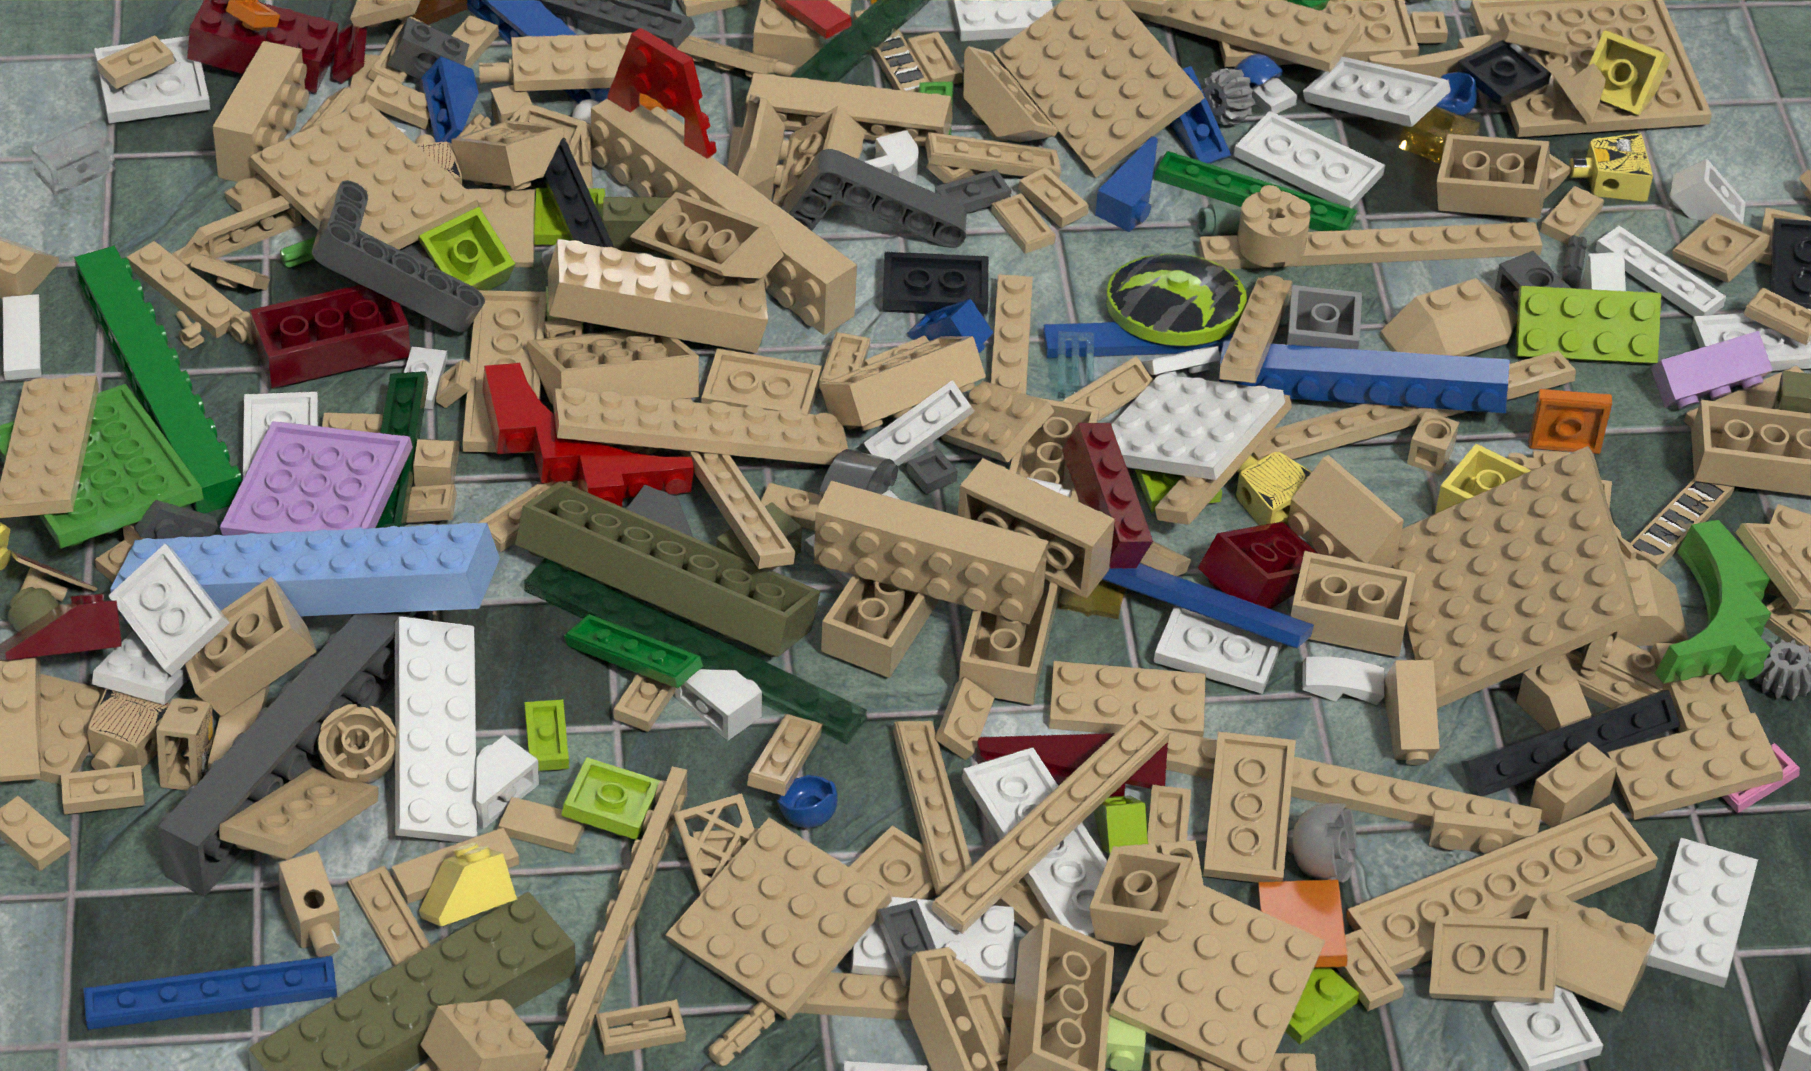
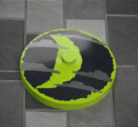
(1176, 299)

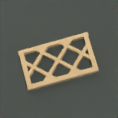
(694, 846)

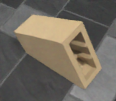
(1412, 710)

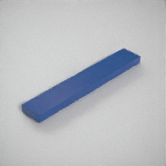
(1114, 341)
(1212, 604)
(209, 992)

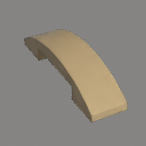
(1436, 63)

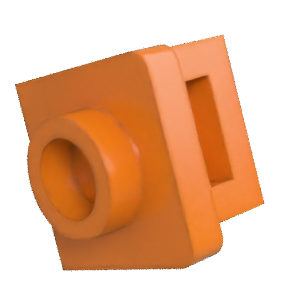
(253, 14)

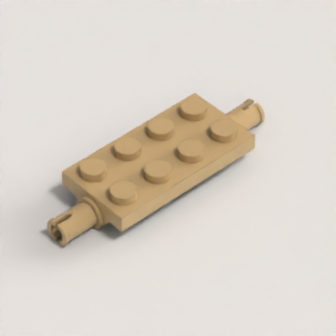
(559, 62)

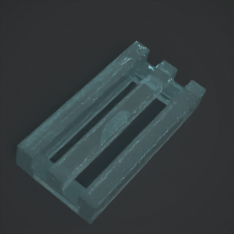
(1075, 337)

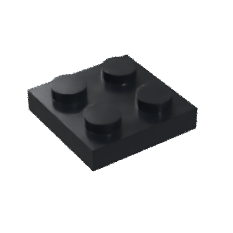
(1504, 72)

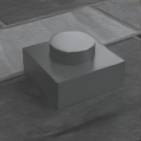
(932, 471)

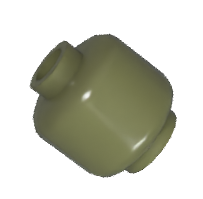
(30, 606)

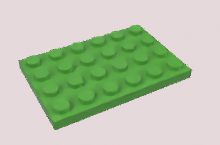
(122, 471)

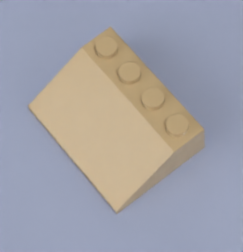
(617, 362)

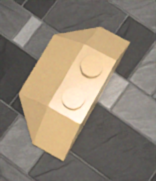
(1002, 100)
(761, 147)
(1452, 321)
(20, 719)
(955, 1015)

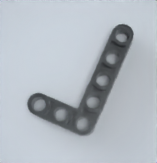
(876, 192)
(386, 269)

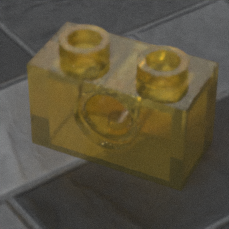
(1430, 133)

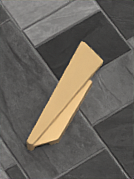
(241, 230)

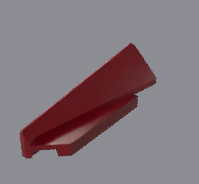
(1068, 752)

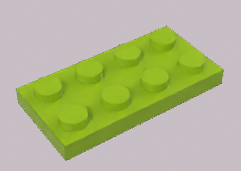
(1588, 324)

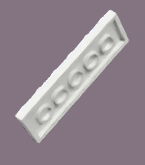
(435, 730)
(1070, 872)

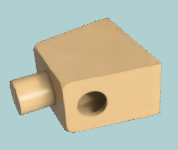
(310, 903)

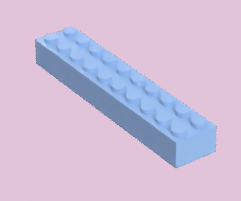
(341, 569)

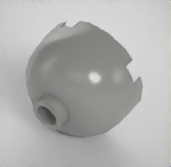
(1323, 842)

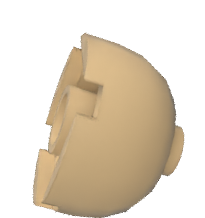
(357, 743)

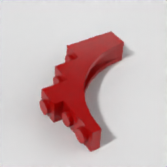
(525, 424)

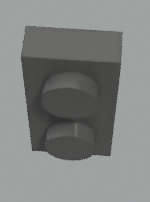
(976, 191)
(171, 521)
(905, 935)

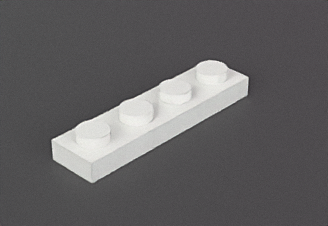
(1662, 274)

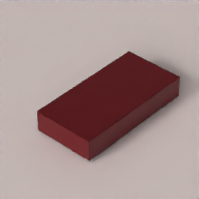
(349, 52)

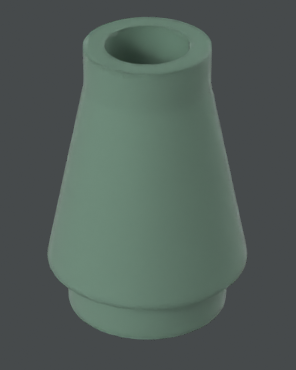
(1217, 221)

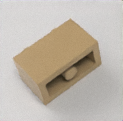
(1574, 785)

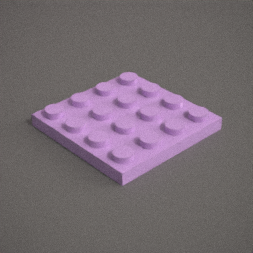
(316, 480)

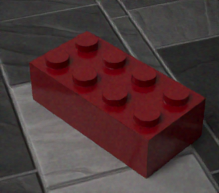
(224, 42)
(328, 334)

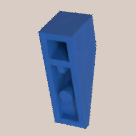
(449, 97)
(1200, 131)
(1127, 192)

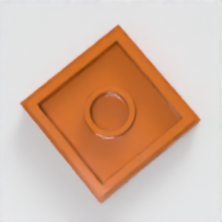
(1569, 420)

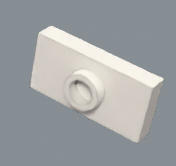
(431, 361)

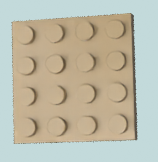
(779, 918)
(1219, 979)

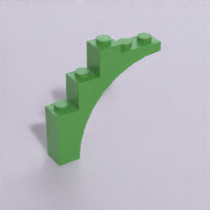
(1735, 617)

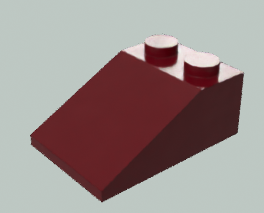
(1256, 563)
(68, 628)

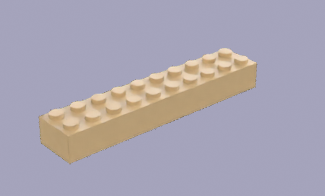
(654, 162)
(1005, 653)

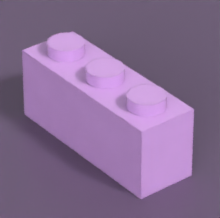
(1712, 370)

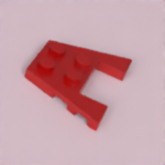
(669, 78)

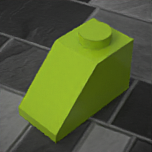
(1121, 822)

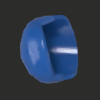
(1259, 69)
(1462, 94)
(809, 801)

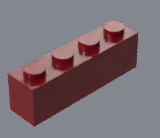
(1106, 486)

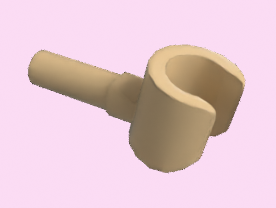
(190, 335)

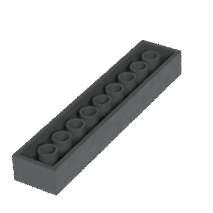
(278, 746)

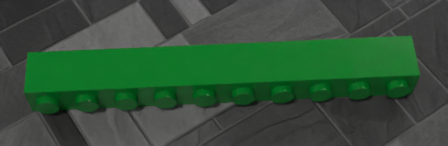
(156, 373)

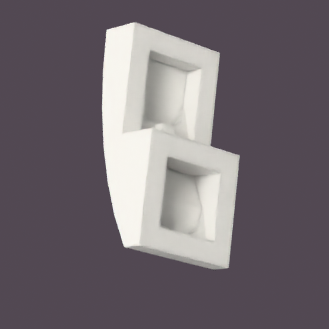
(1334, 676)

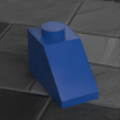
(954, 320)

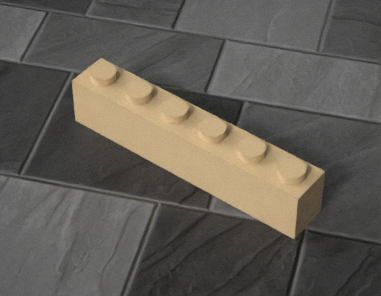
(873, 108)

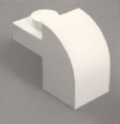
(897, 155)

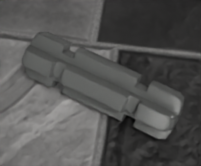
(1574, 261)

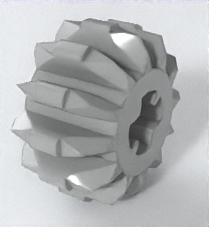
(1229, 96)
(1786, 670)

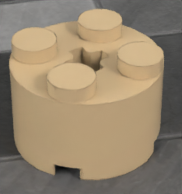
(1273, 227)

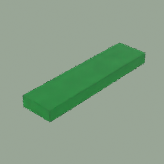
(633, 651)

